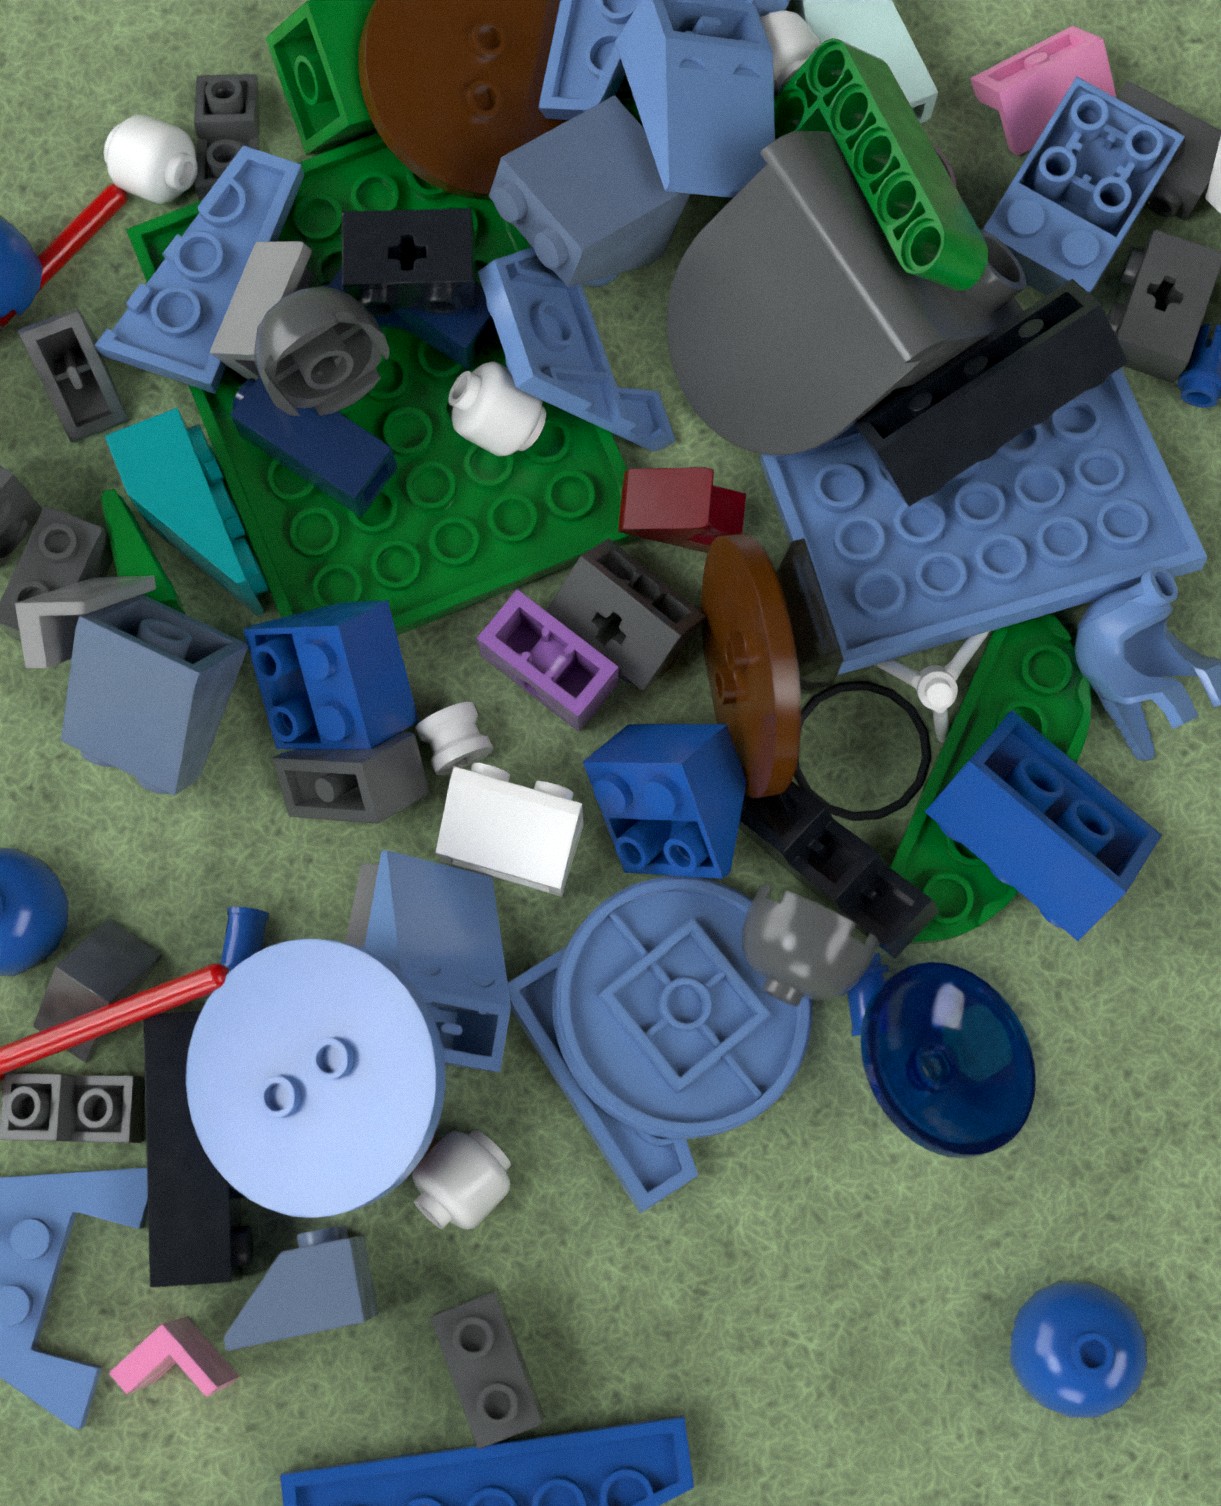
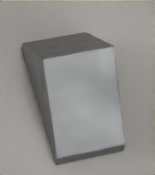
(74, 374)
(93, 975)

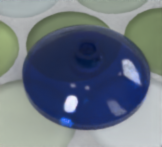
(973, 1053)

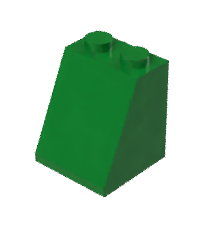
(319, 71)

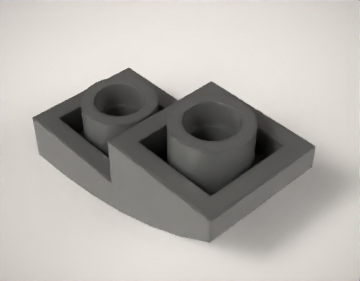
(224, 122)
(72, 1108)

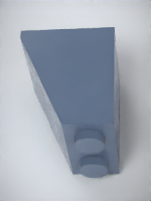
(589, 196)
(149, 691)

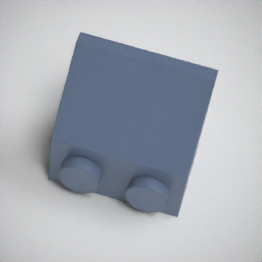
(309, 1291)

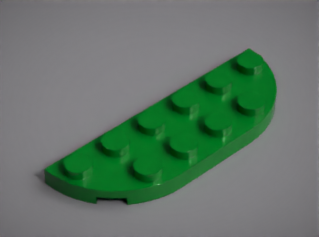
(1022, 670)

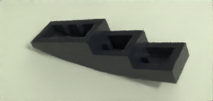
(837, 866)

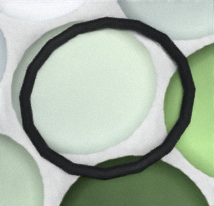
(924, 742)

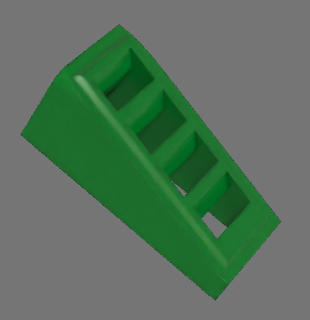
(132, 550)

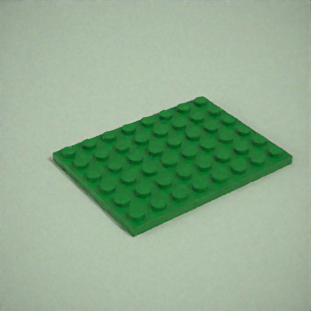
(452, 515)

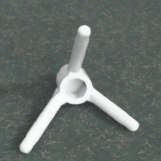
(937, 683)

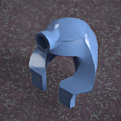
(1129, 651)

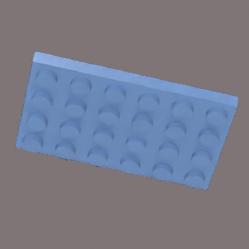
(1006, 541)

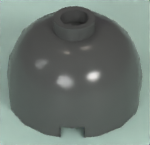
(318, 351)
(803, 948)

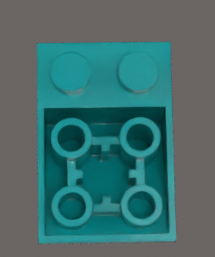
(182, 497)

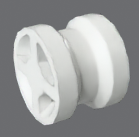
(454, 737)

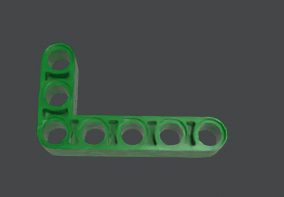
(890, 157)

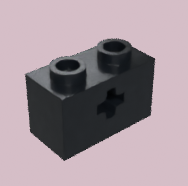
(383, 241)

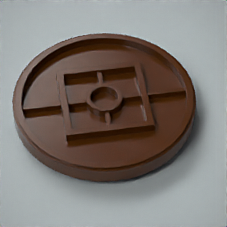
(456, 84)
(752, 661)

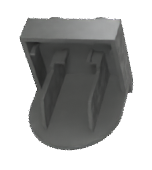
(801, 314)

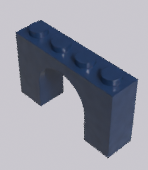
(332, 448)

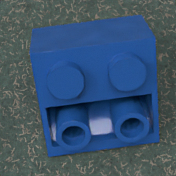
(332, 677)
(670, 797)

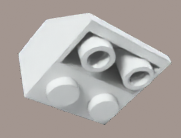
(510, 828)

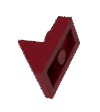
(679, 507)

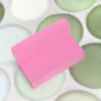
(1035, 81)
(171, 1344)

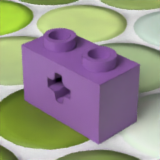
(548, 660)

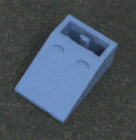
(701, 91)
(1081, 188)
(447, 941)

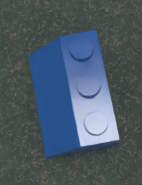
(1045, 826)

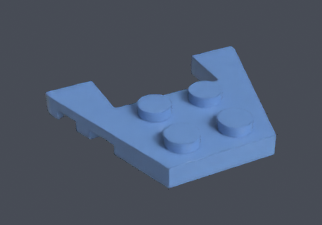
(559, 353)
(34, 1234)

